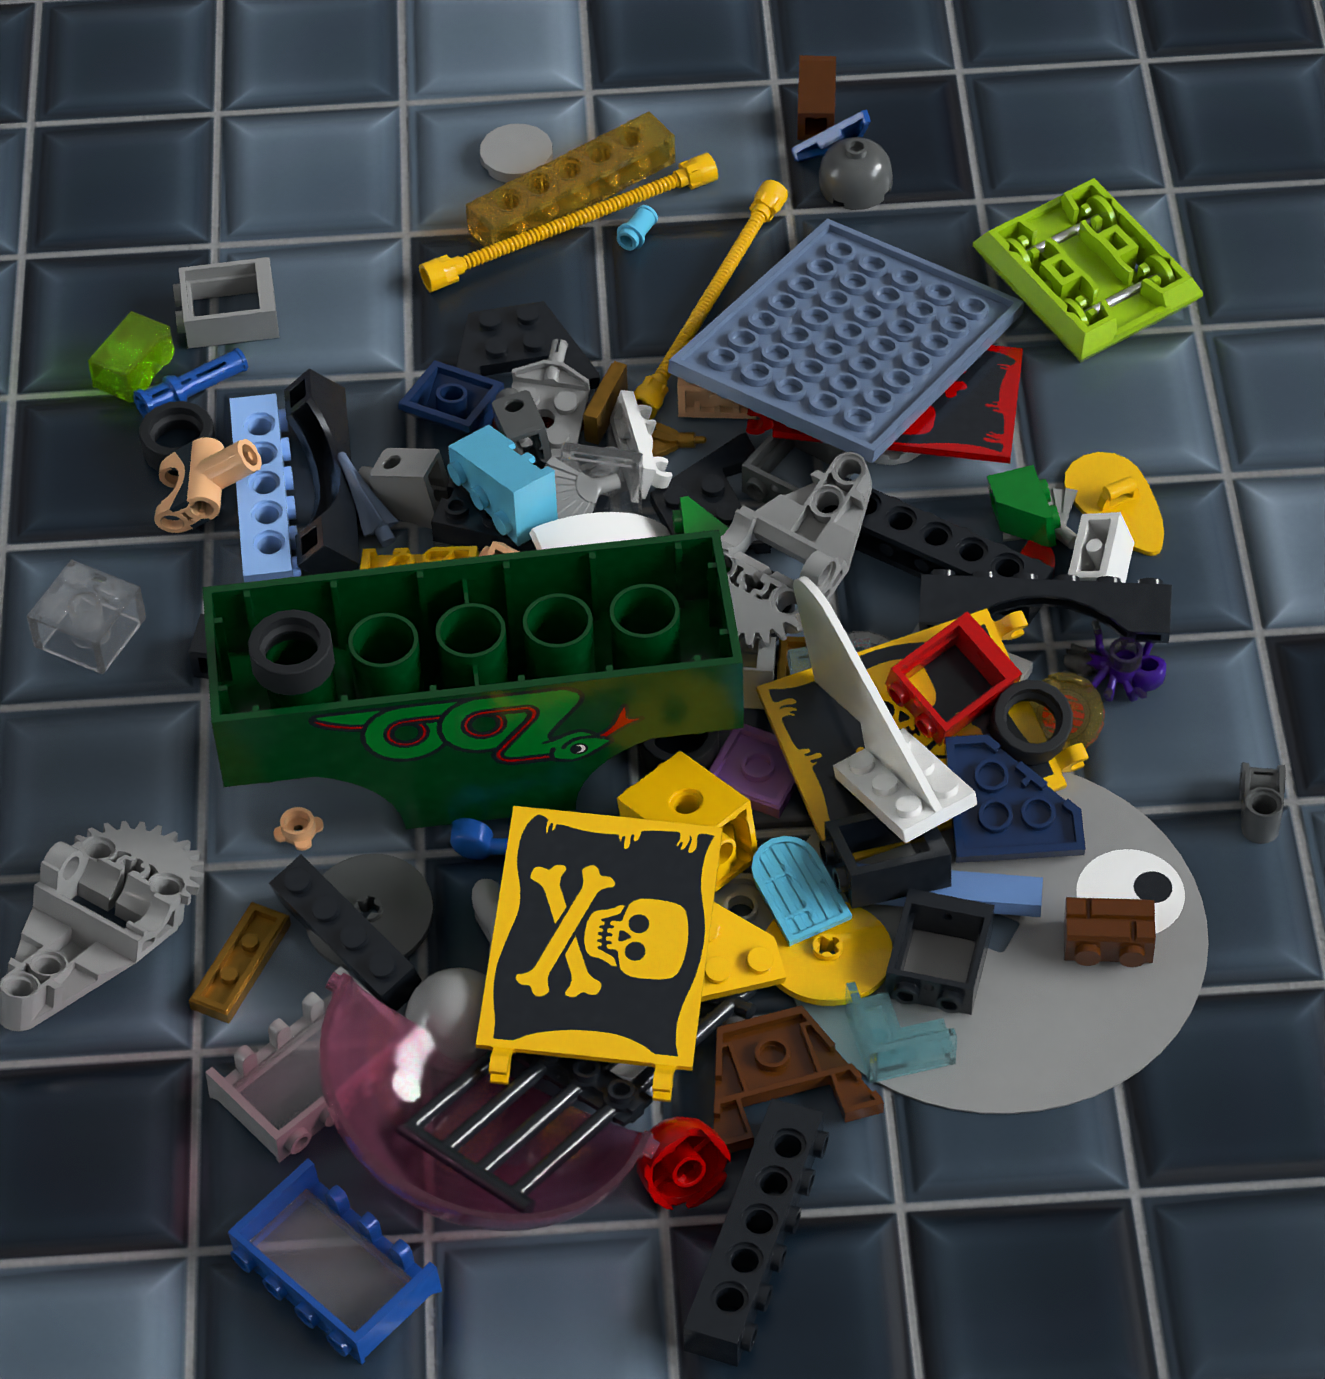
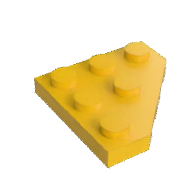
(739, 957)

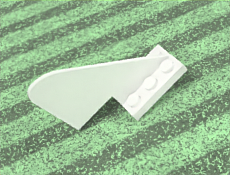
(895, 771)

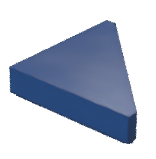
(818, 145)

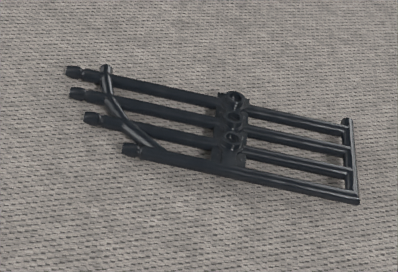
(579, 1079)

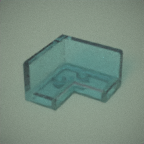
(893, 1050)

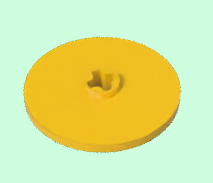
(820, 979)

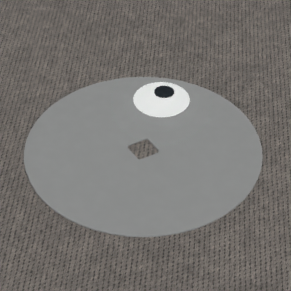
(1044, 1024)

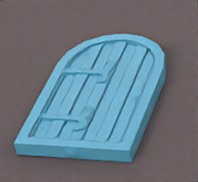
(797, 888)

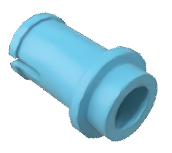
(632, 234)

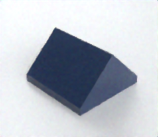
(452, 398)

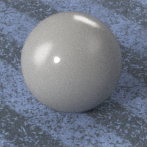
(450, 1009)

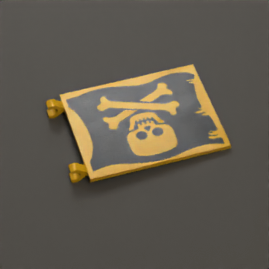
(821, 732)
(600, 942)

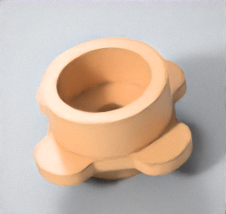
(296, 819)

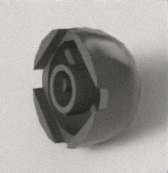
(855, 173)

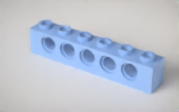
(262, 496)

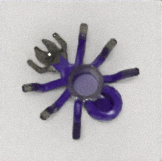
(1124, 664)

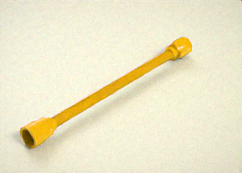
(766, 203)
(446, 270)

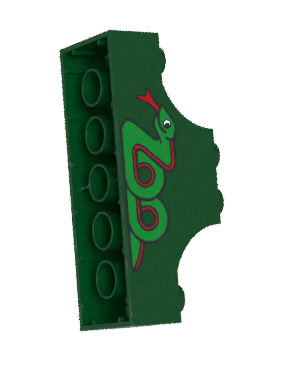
(481, 673)

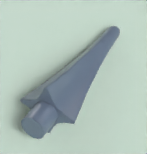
(373, 515)

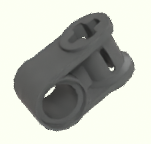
(1261, 802)

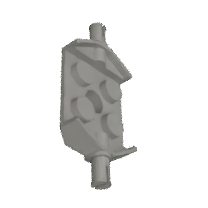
(557, 393)

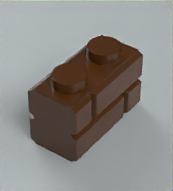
(1109, 931)

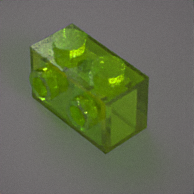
(131, 356)

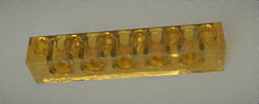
(573, 180)

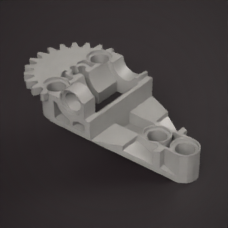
(803, 532)
(74, 950)

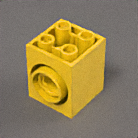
(691, 794)

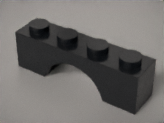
(346, 932)

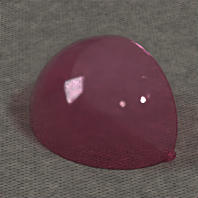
(385, 1068)

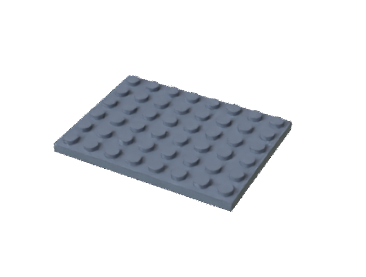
(847, 339)

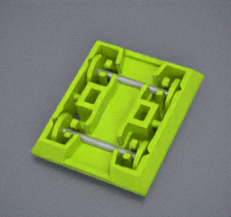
(1078, 269)

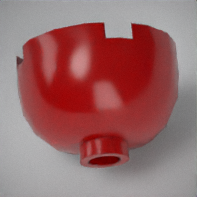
(686, 1163)

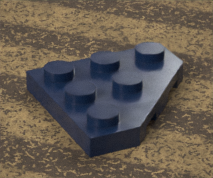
(1014, 807)

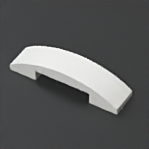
(595, 528)

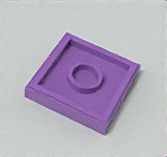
(756, 769)

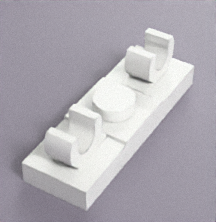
(634, 434)

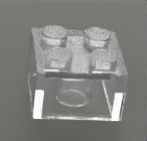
(86, 616)

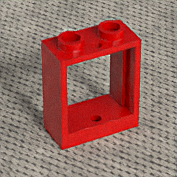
(979, 650)

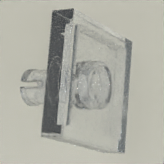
(600, 462)

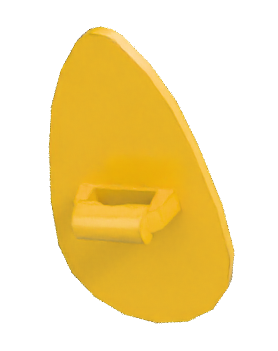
(1116, 485)

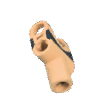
(203, 472)

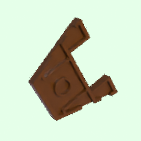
(776, 1059)

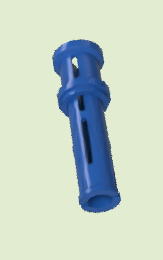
(190, 383)

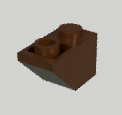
(816, 95)

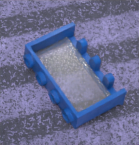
(331, 1263)

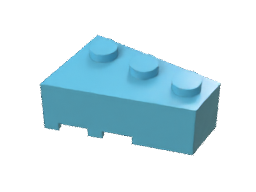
(504, 482)

